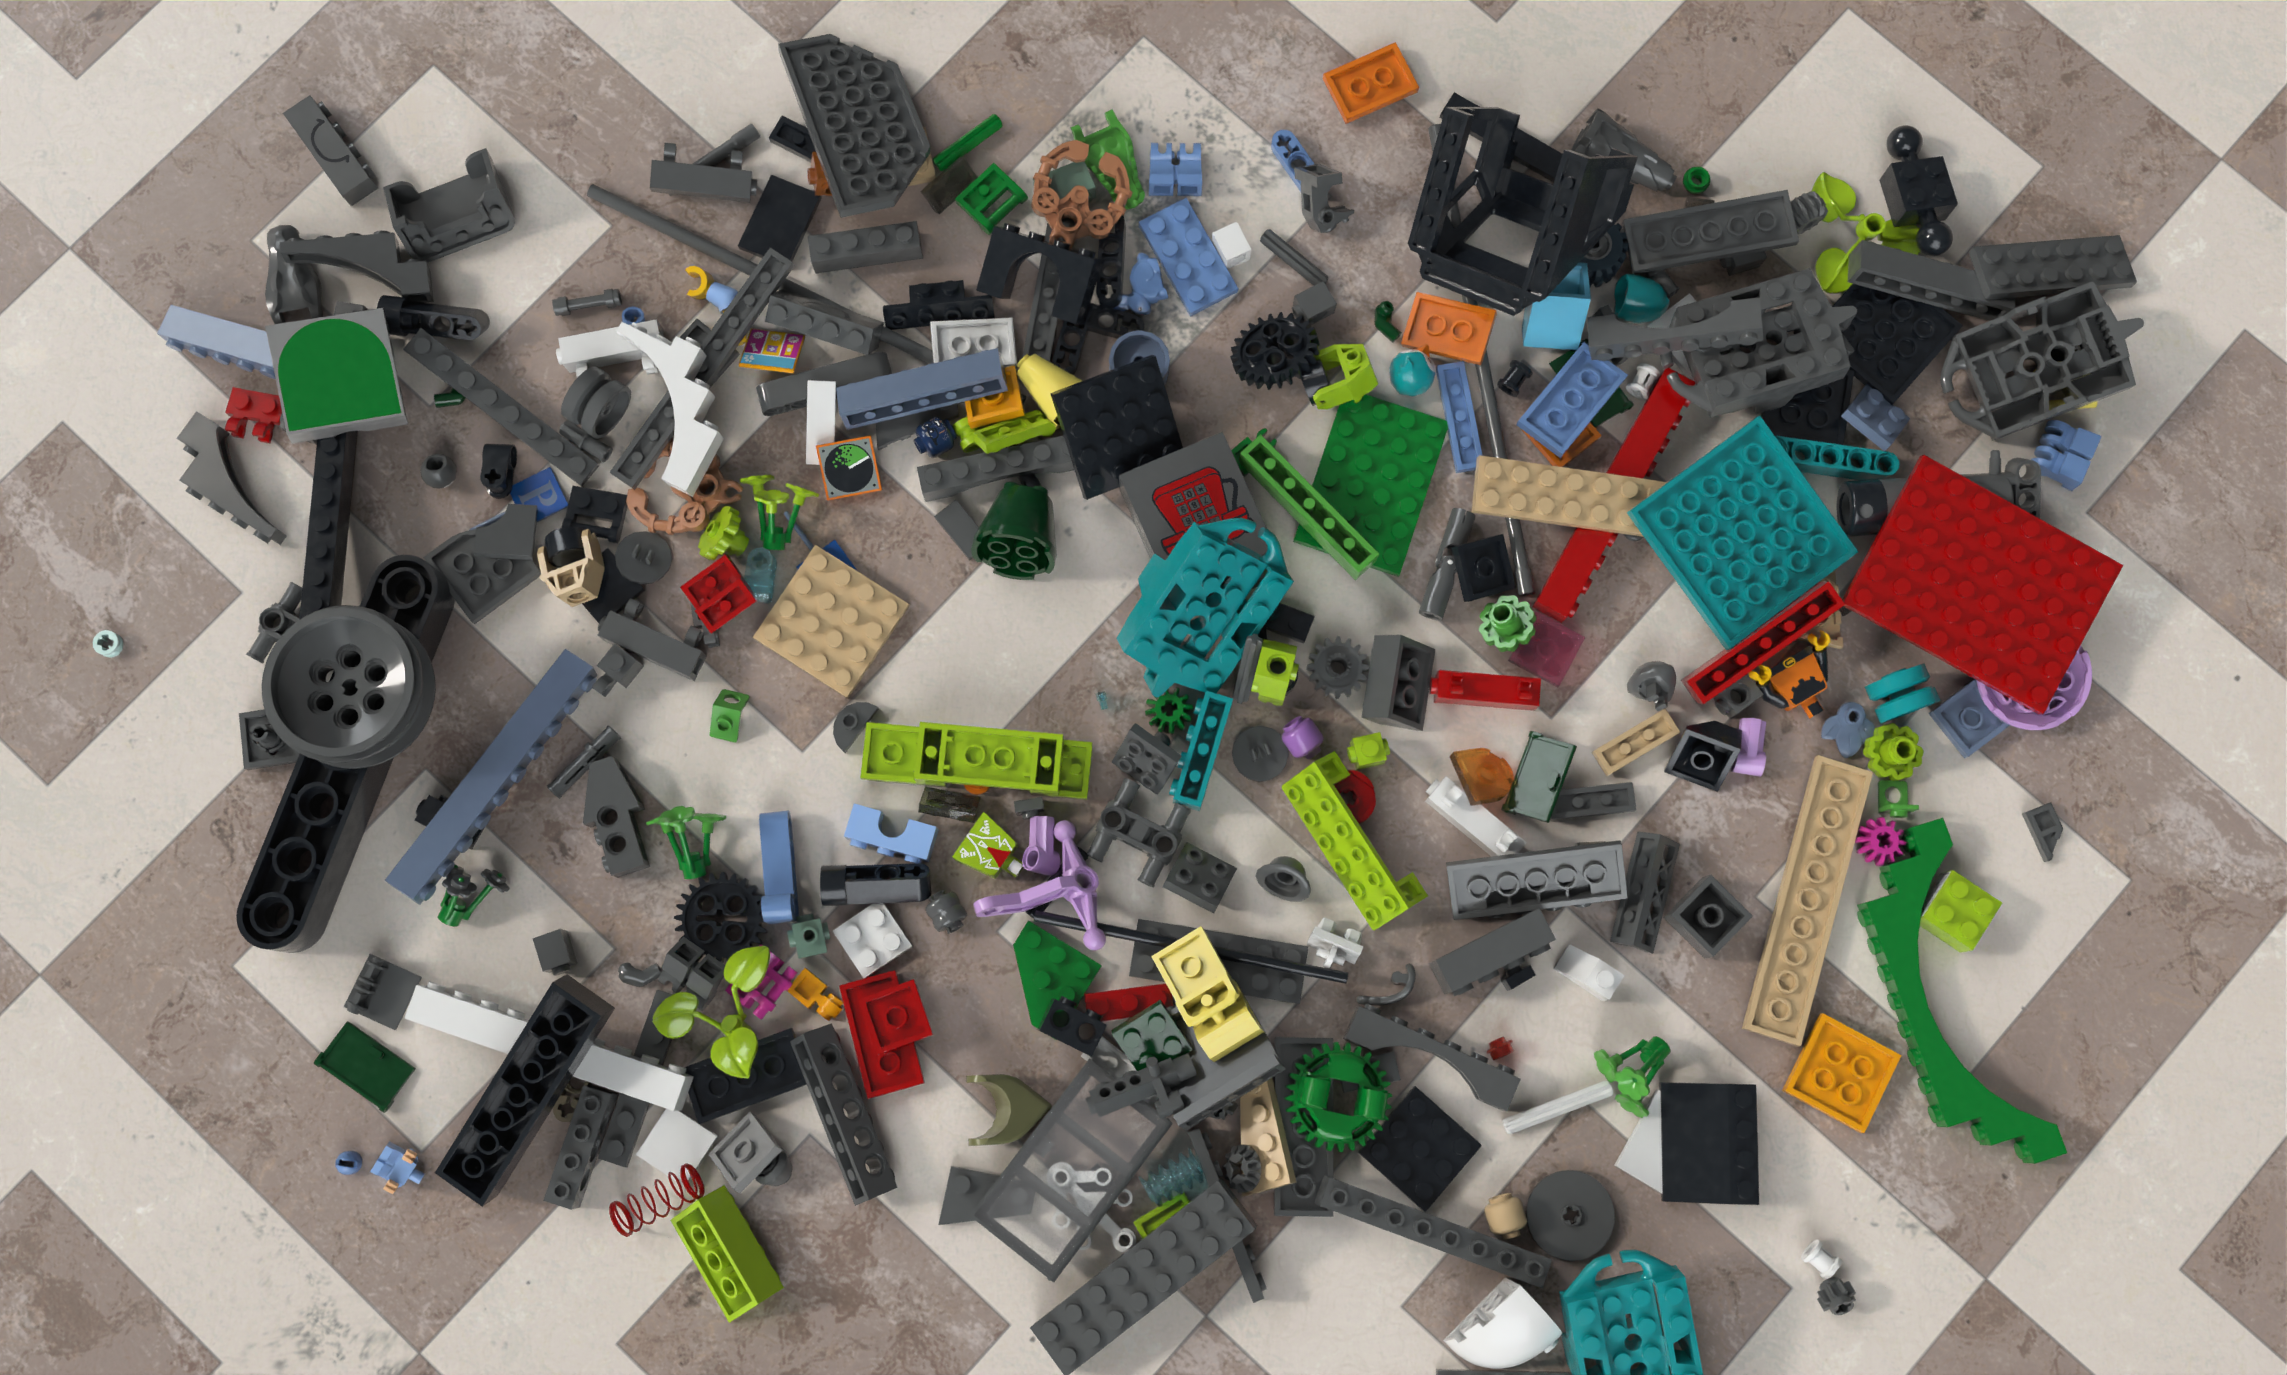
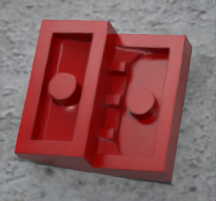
(719, 593)

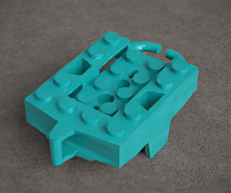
(1178, 591)
(1599, 1328)

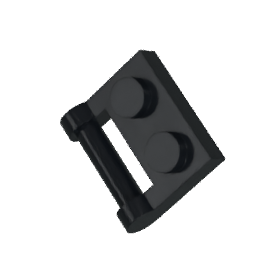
(599, 506)

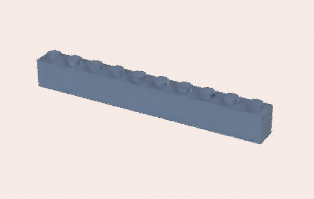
(492, 777)

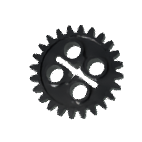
(1275, 351)
(723, 893)

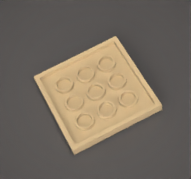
(831, 621)

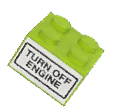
(1958, 911)

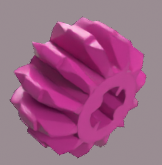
(1889, 839)

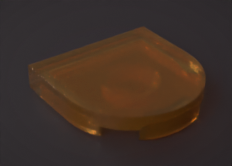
(1482, 775)

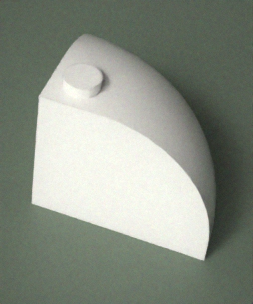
(1504, 1329)

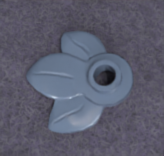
(1847, 733)

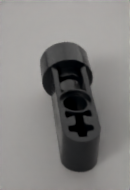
(404, 318)
(874, 884)

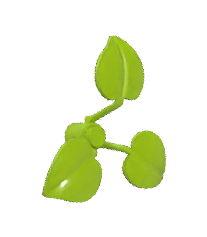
(1841, 200)
(738, 1049)

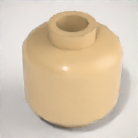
(1505, 1215)

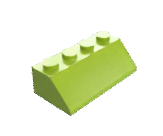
(727, 1253)

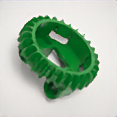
(1312, 1092)

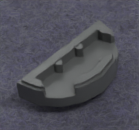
(851, 723)

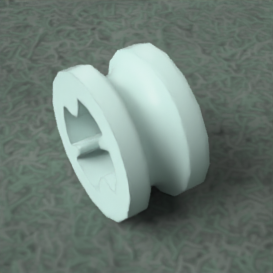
(112, 651)

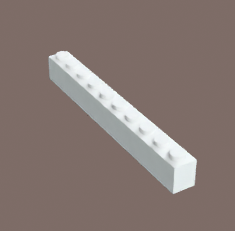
(499, 1030)

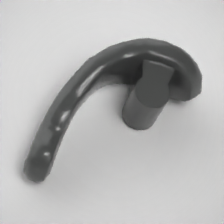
(1397, 978)

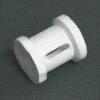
(1643, 381)
(1821, 1259)

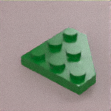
(1051, 971)

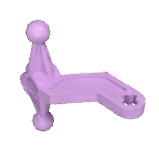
(1074, 872)

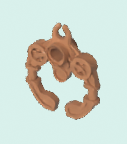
(1075, 204)
(695, 513)

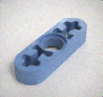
(1281, 153)

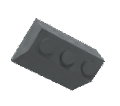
(1398, 682)

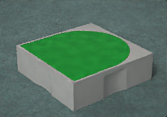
(336, 375)

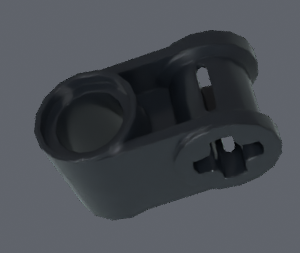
(498, 469)

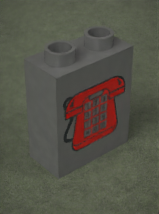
(1190, 487)

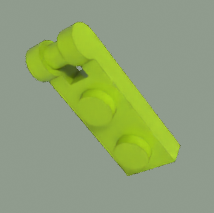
(1013, 431)

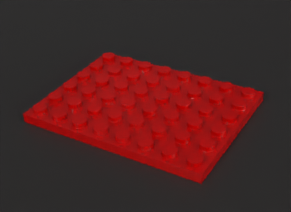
(1981, 584)

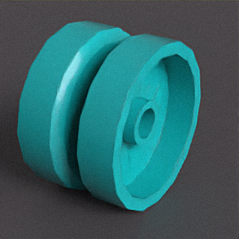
(1902, 693)

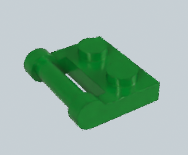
(986, 191)

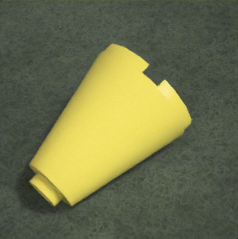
(1041, 379)

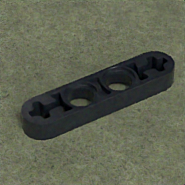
(1112, 259)

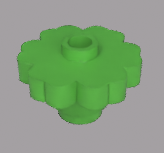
(1507, 623)

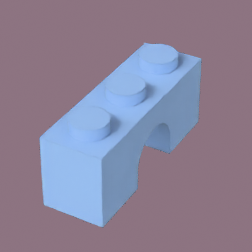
(914, 843)

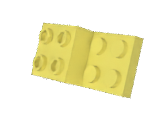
(1207, 995)

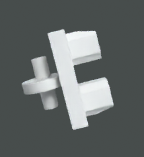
(1334, 947)

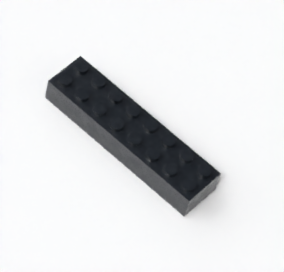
(524, 1090)

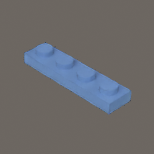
(1459, 415)

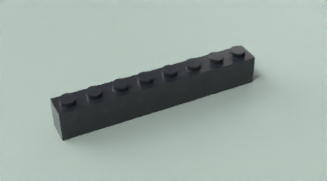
(328, 523)

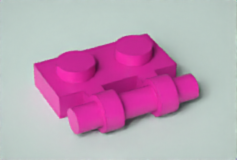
(767, 1002)

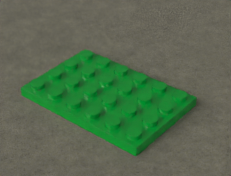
(1378, 474)

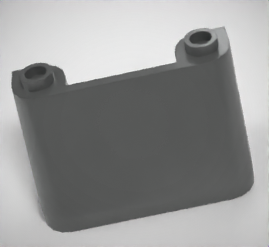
(452, 213)

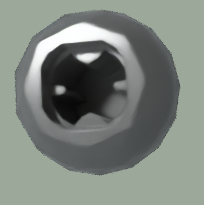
(438, 471)

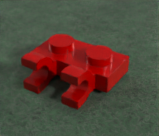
(253, 406)

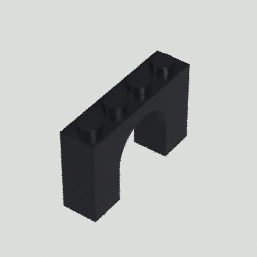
(1076, 270)

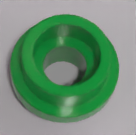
(1700, 174)

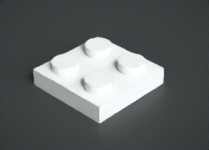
(872, 939)

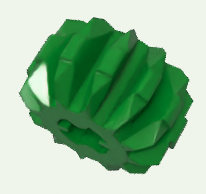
(1178, 714)

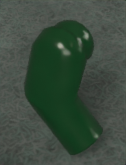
(448, 399)

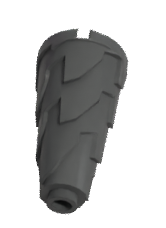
(1605, 133)

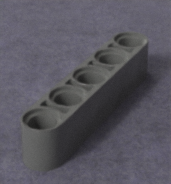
(791, 391)

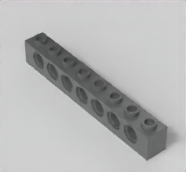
(1433, 1231)

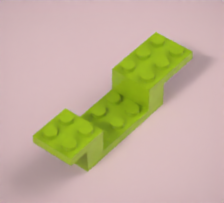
(977, 757)

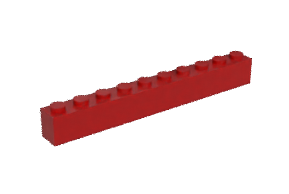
(1633, 459)

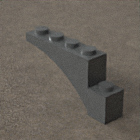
(371, 255)
(214, 477)

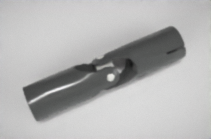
(1442, 581)

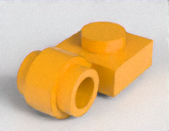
(809, 989)

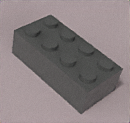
(1494, 950)

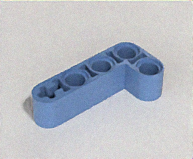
(779, 869)

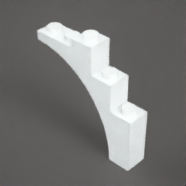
(694, 440)

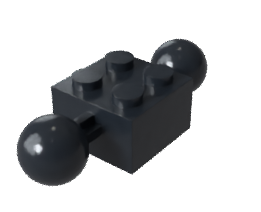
(1918, 191)

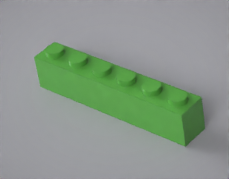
(1308, 507)

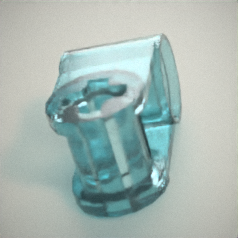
(761, 578)

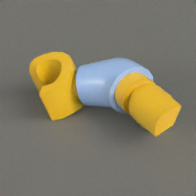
(714, 292)

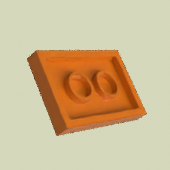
(1370, 83)
(1449, 328)

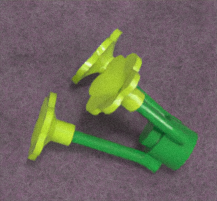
(772, 535)

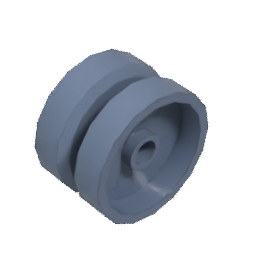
(1139, 345)

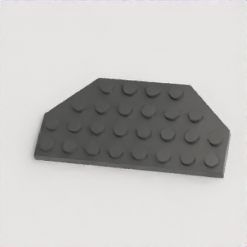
(857, 121)

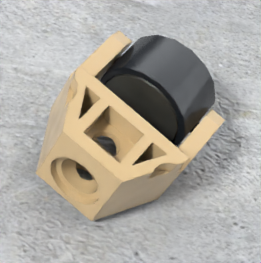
(577, 556)

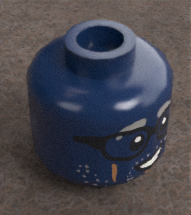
(934, 437)

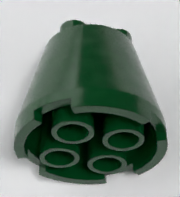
(1018, 533)

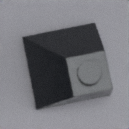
(1705, 754)

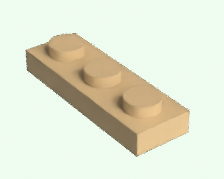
(1635, 742)

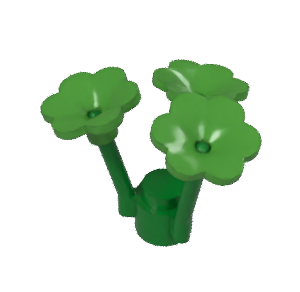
(691, 862)
(1633, 1081)

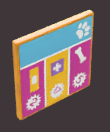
(772, 350)

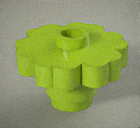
(723, 535)
(1893, 752)

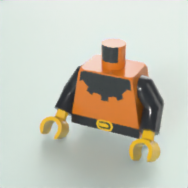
(1797, 678)

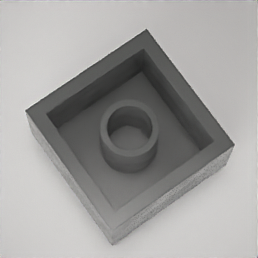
(1708, 916)

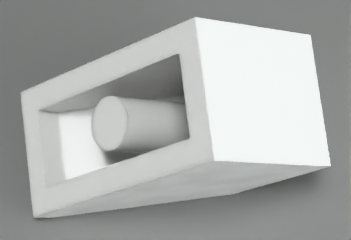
(1589, 972)

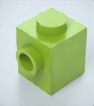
(1368, 751)

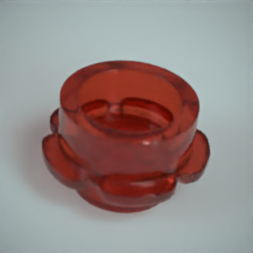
(1500, 1048)

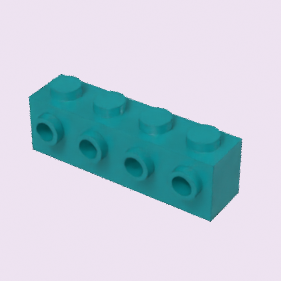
(1202, 751)

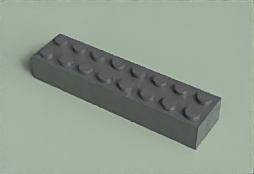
(1143, 1277)

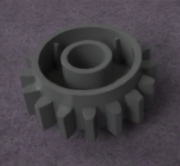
(1341, 653)

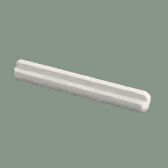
(1557, 1107)

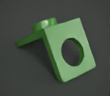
(727, 716)
(1898, 809)

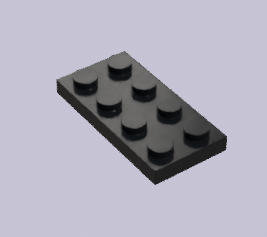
(771, 1074)

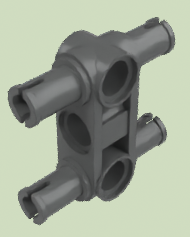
(270, 635)
(1138, 832)

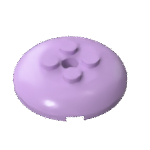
(2065, 703)

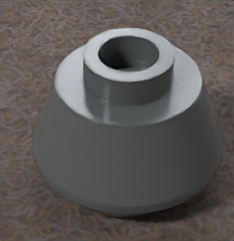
(777, 1171)

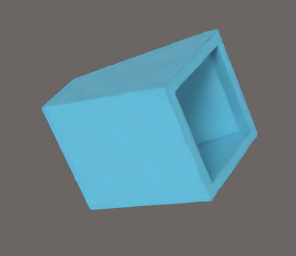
(1561, 316)

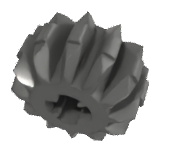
(1808, 211)

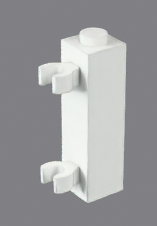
(604, 349)
(1474, 820)

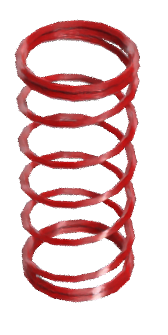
(694, 1175)

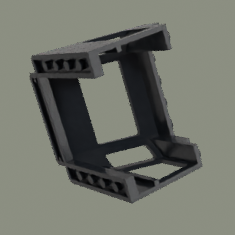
(1575, 209)

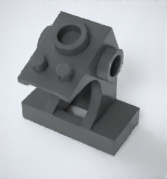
(1315, 185)

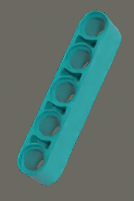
(1840, 456)

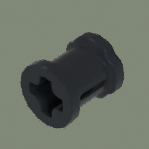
(1514, 378)

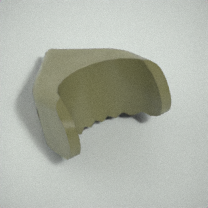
(1016, 1108)

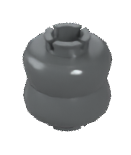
(946, 911)

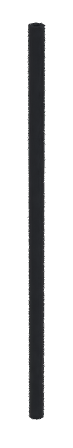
(1224, 953)

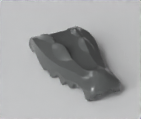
(289, 284)

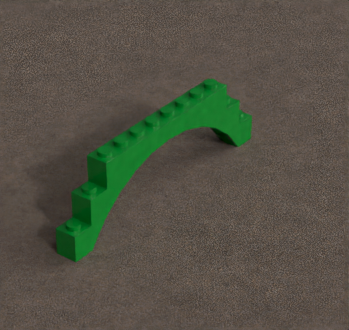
(1949, 1087)

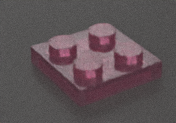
(1549, 650)

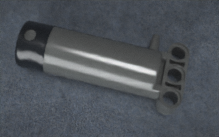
(1866, 503)

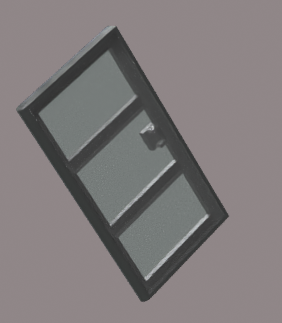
(1068, 1174)

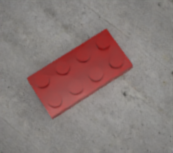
(892, 1069)

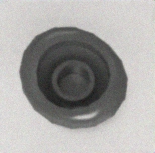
(1284, 879)

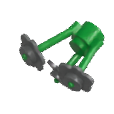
(459, 883)

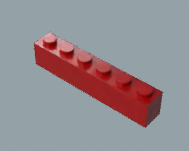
(1763, 642)

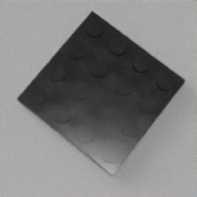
(1893, 338)
(1116, 423)

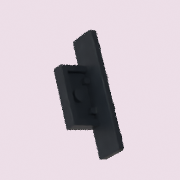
(937, 303)

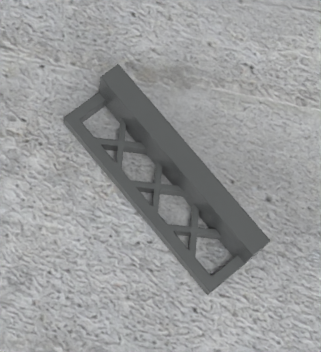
(1642, 890)

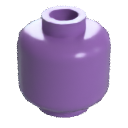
(1302, 737)

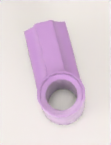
(1751, 757)
(1040, 854)

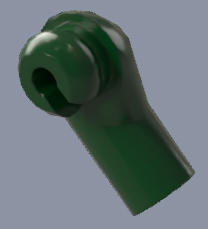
(1383, 320)

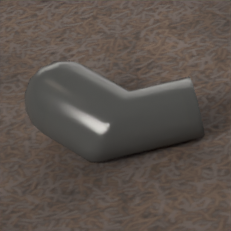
(637, 977)

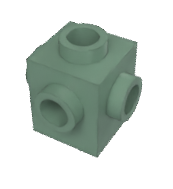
(813, 946)

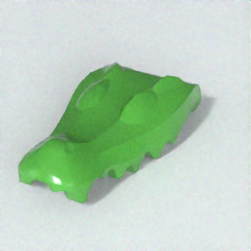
(1115, 141)

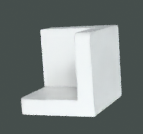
(1231, 245)

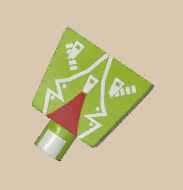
(988, 849)

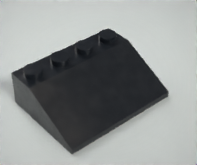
(1709, 1143)

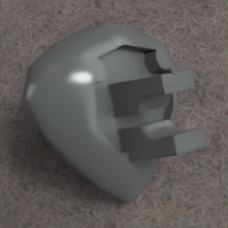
(1653, 682)

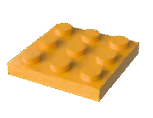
(1841, 1073)

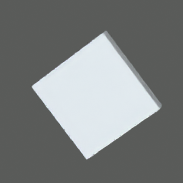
(676, 1141)

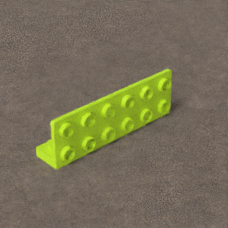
(1347, 845)

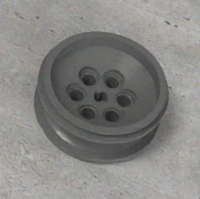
(328, 641)

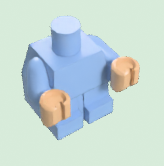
(397, 1167)

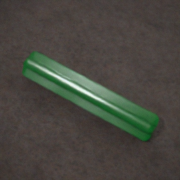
(967, 142)

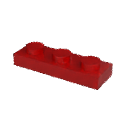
(1127, 1002)

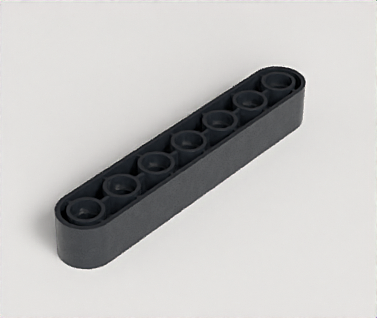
(298, 821)

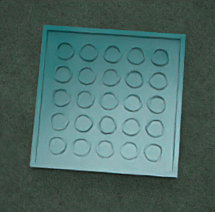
(1742, 532)

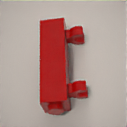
(1486, 690)

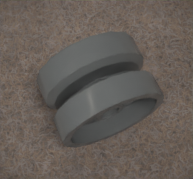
(596, 402)

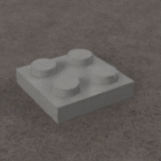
(745, 1152)

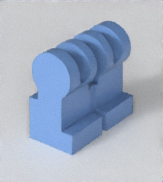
(1185, 174)
(2076, 448)

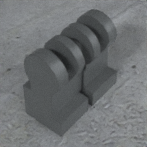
(683, 970)

